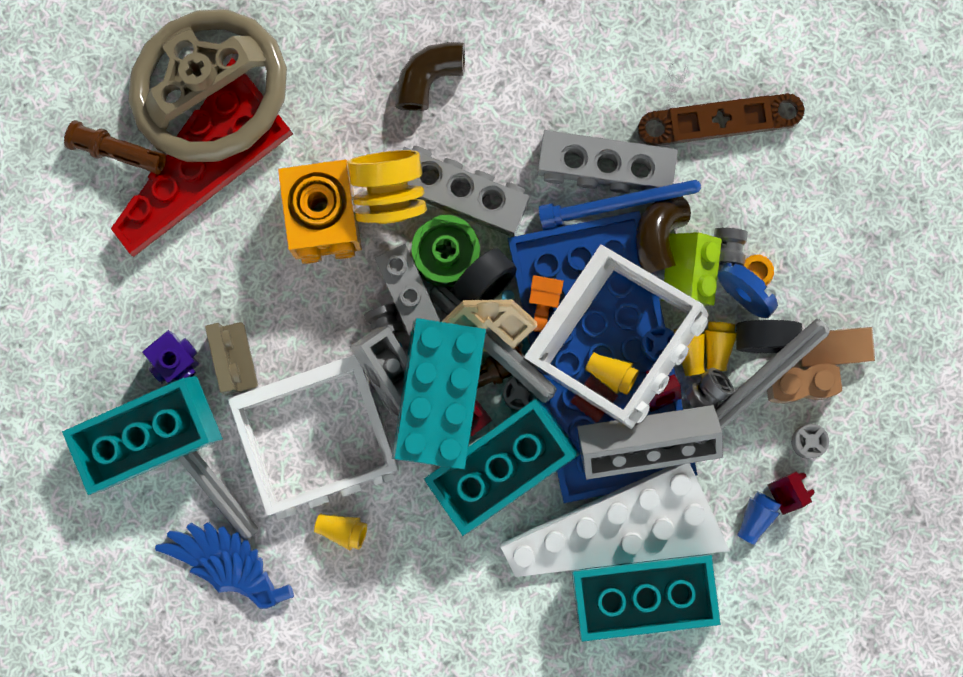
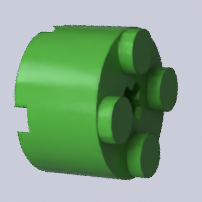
(435, 235)

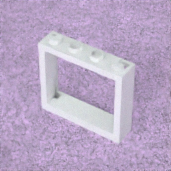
(576, 304)
(289, 386)

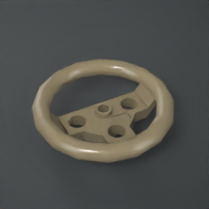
(202, 75)

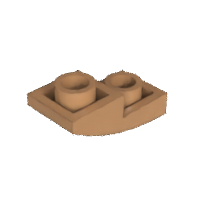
(843, 347)

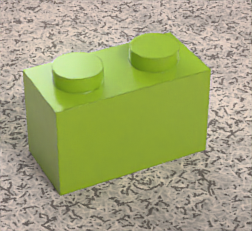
(696, 265)

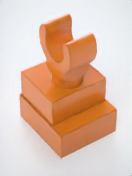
(546, 294)

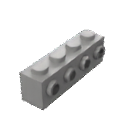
(652, 444)

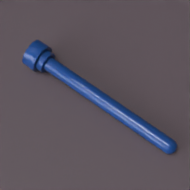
(554, 216)

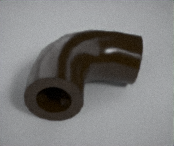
(424, 69)
(654, 232)

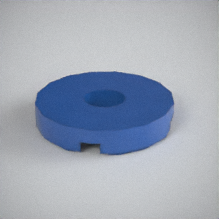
(747, 290)

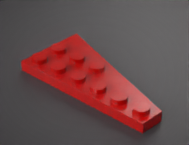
(187, 185)

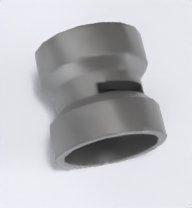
(731, 245)
(712, 389)

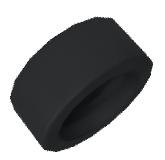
(485, 277)
(765, 335)

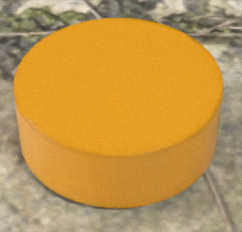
(761, 267)

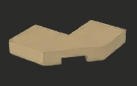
(501, 316)

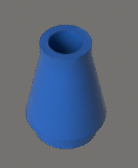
(758, 517)

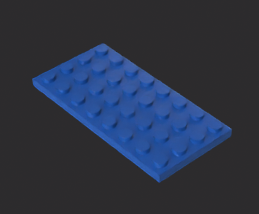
(609, 327)

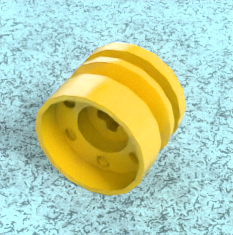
(387, 193)

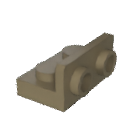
(231, 357)

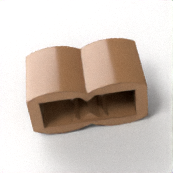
(812, 384)

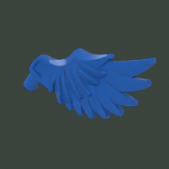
(225, 563)

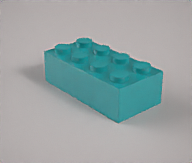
(438, 394)
(142, 435)
(503, 466)
(645, 597)

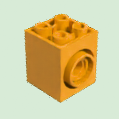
(322, 232)

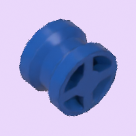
(661, 337)

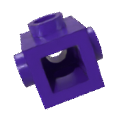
(162, 351)

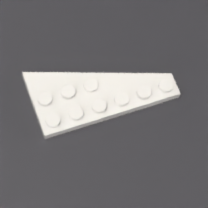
(637, 523)

